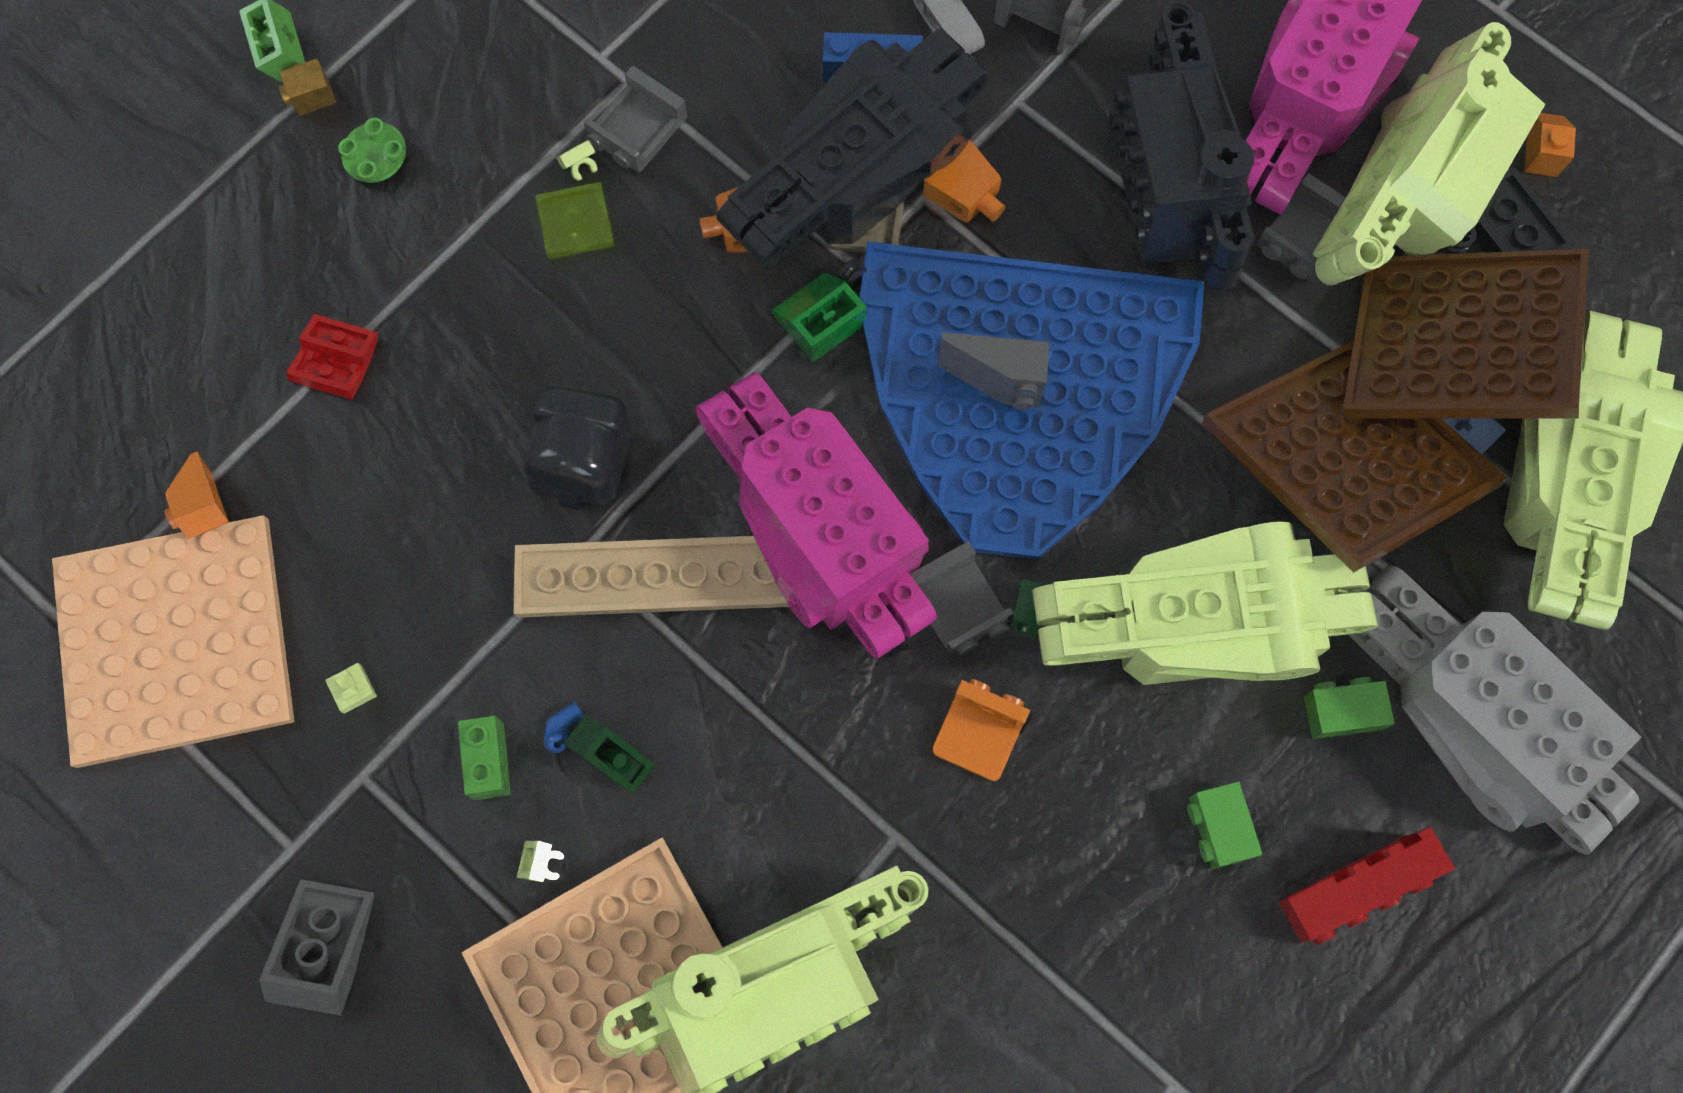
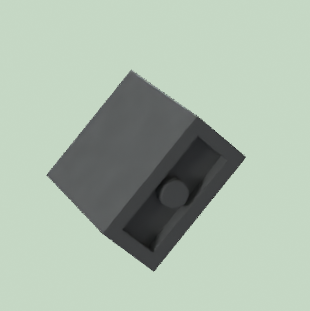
(1054, 15)
(637, 121)

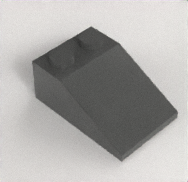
(1000, 367)
(317, 948)

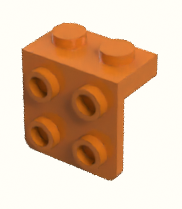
(980, 730)

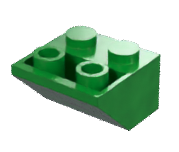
(821, 315)

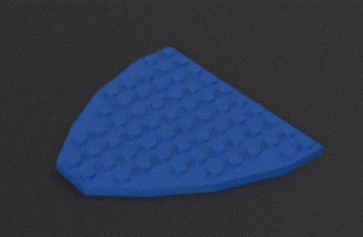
(1004, 473)

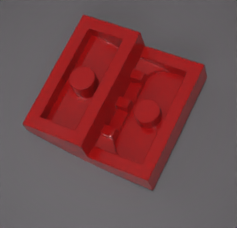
(333, 356)

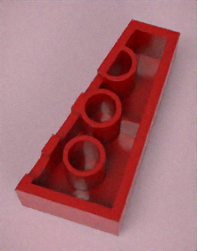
(1366, 885)

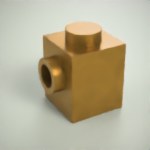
(306, 87)

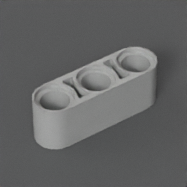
(954, 19)

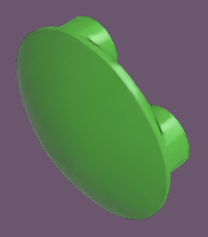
(373, 151)

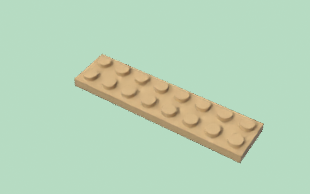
(642, 577)

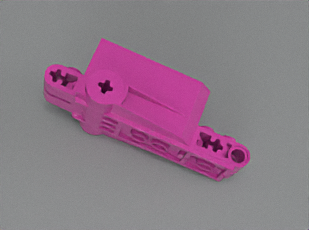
(1320, 83)
(821, 516)

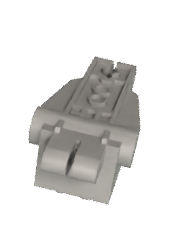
(1503, 715)

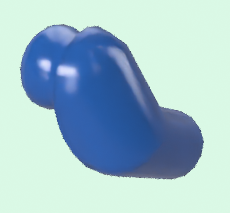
(558, 727)

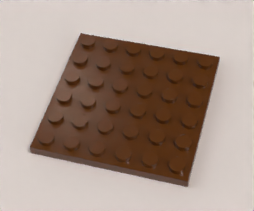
(1470, 336)
(1350, 479)

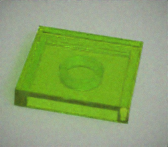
(574, 220)

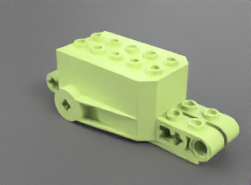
(1433, 159)
(1598, 478)
(1211, 608)
(766, 990)

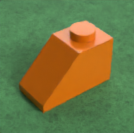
(1549, 145)
(194, 499)

